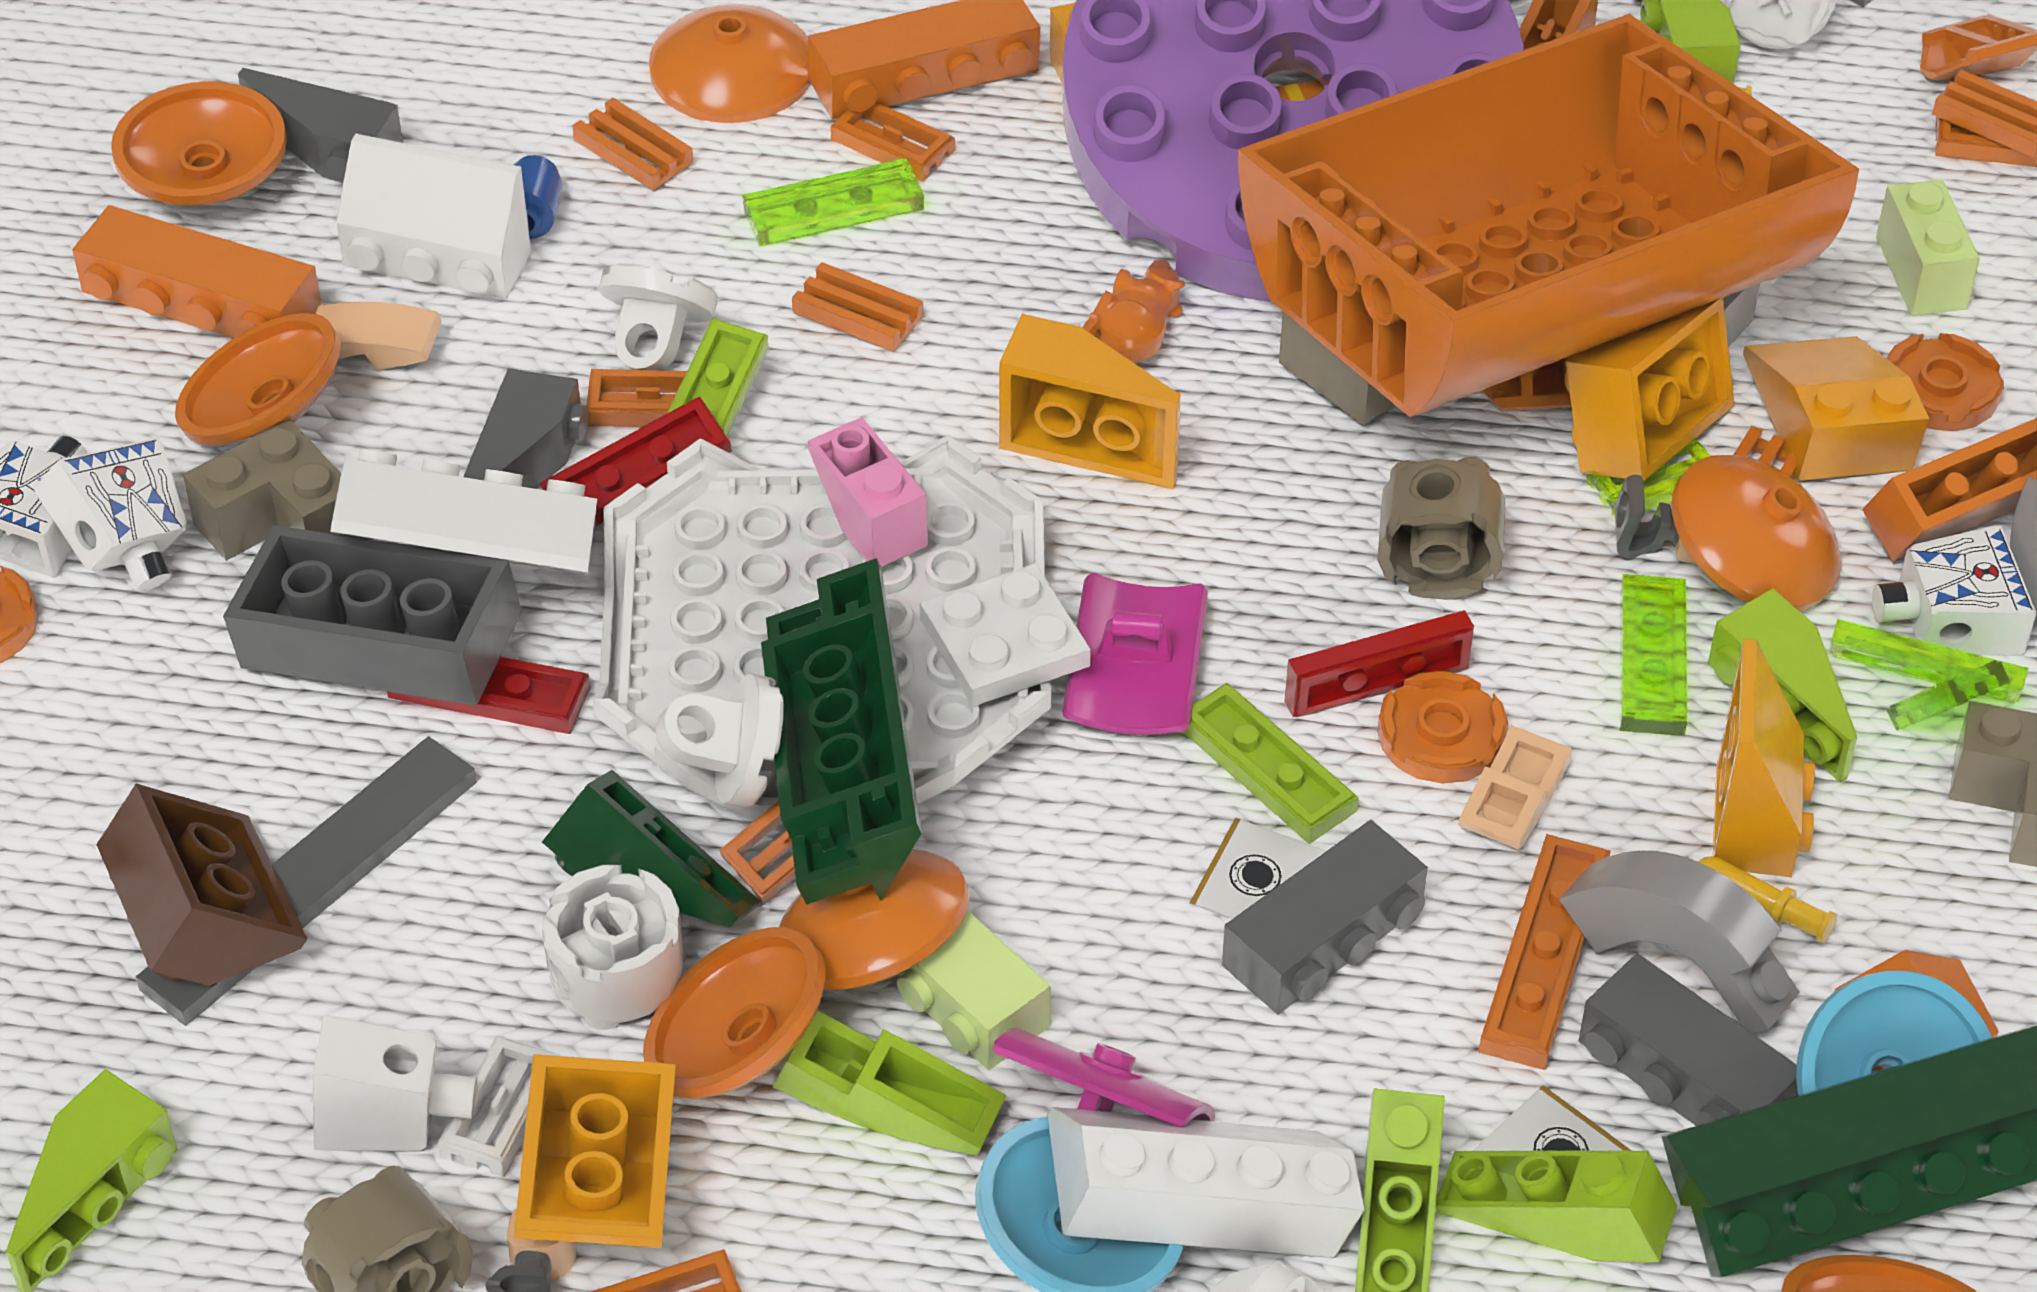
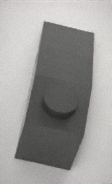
(324, 119)
(530, 427)

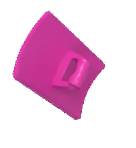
(1140, 656)
(1104, 1076)

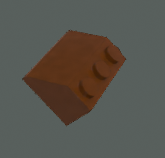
(197, 887)

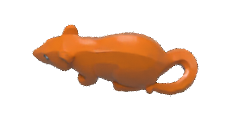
(1136, 311)

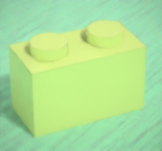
(1927, 247)
(977, 991)

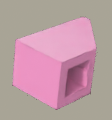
(870, 492)

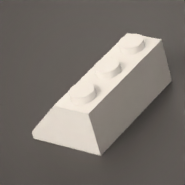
(433, 216)

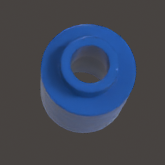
(541, 192)

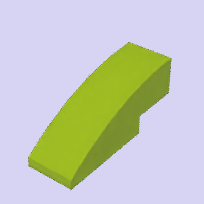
(889, 1087)

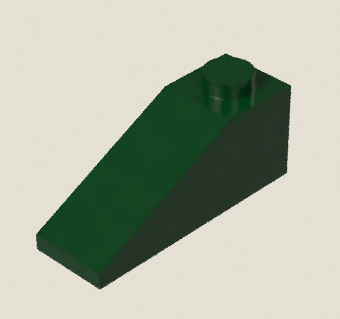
(620, 827)

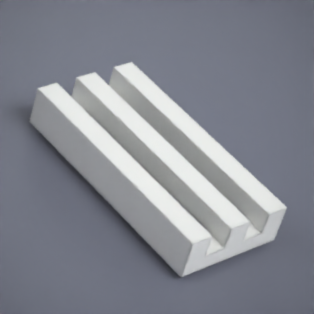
(479, 1149)

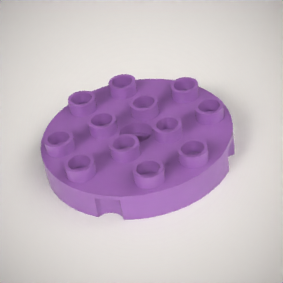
(1177, 86)

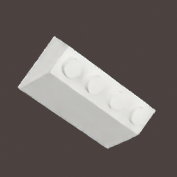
(465, 514)
(1203, 1183)

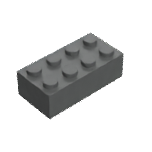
(373, 614)

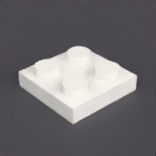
(1004, 634)

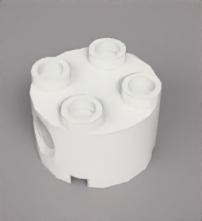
(612, 944)

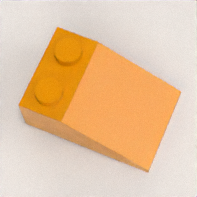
(1649, 392)
(1085, 405)
(1839, 406)
(1761, 775)
(595, 1151)

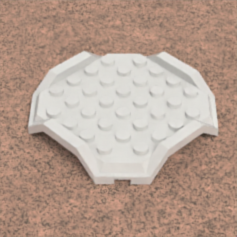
(728, 544)

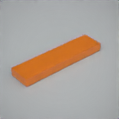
(1539, 960)

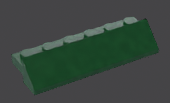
(842, 738)
(1860, 1153)

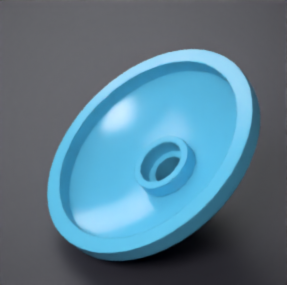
(1884, 1023)
(1024, 1228)

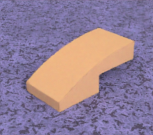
(383, 331)
(1516, 787)

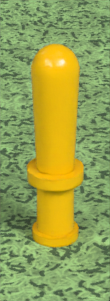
(1779, 904)

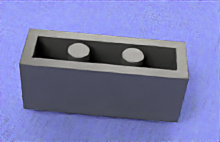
(1324, 917)
(1681, 1046)

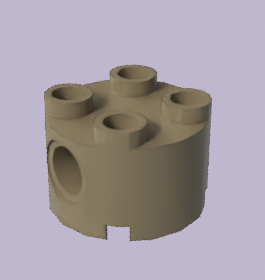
(1441, 527)
(384, 1239)

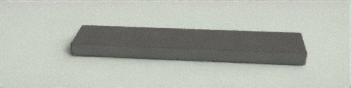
(341, 853)

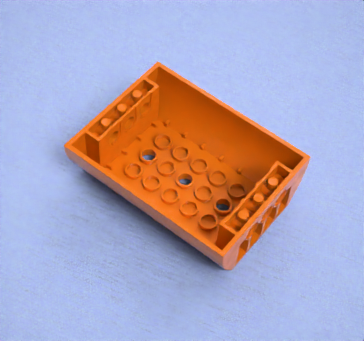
(1532, 210)

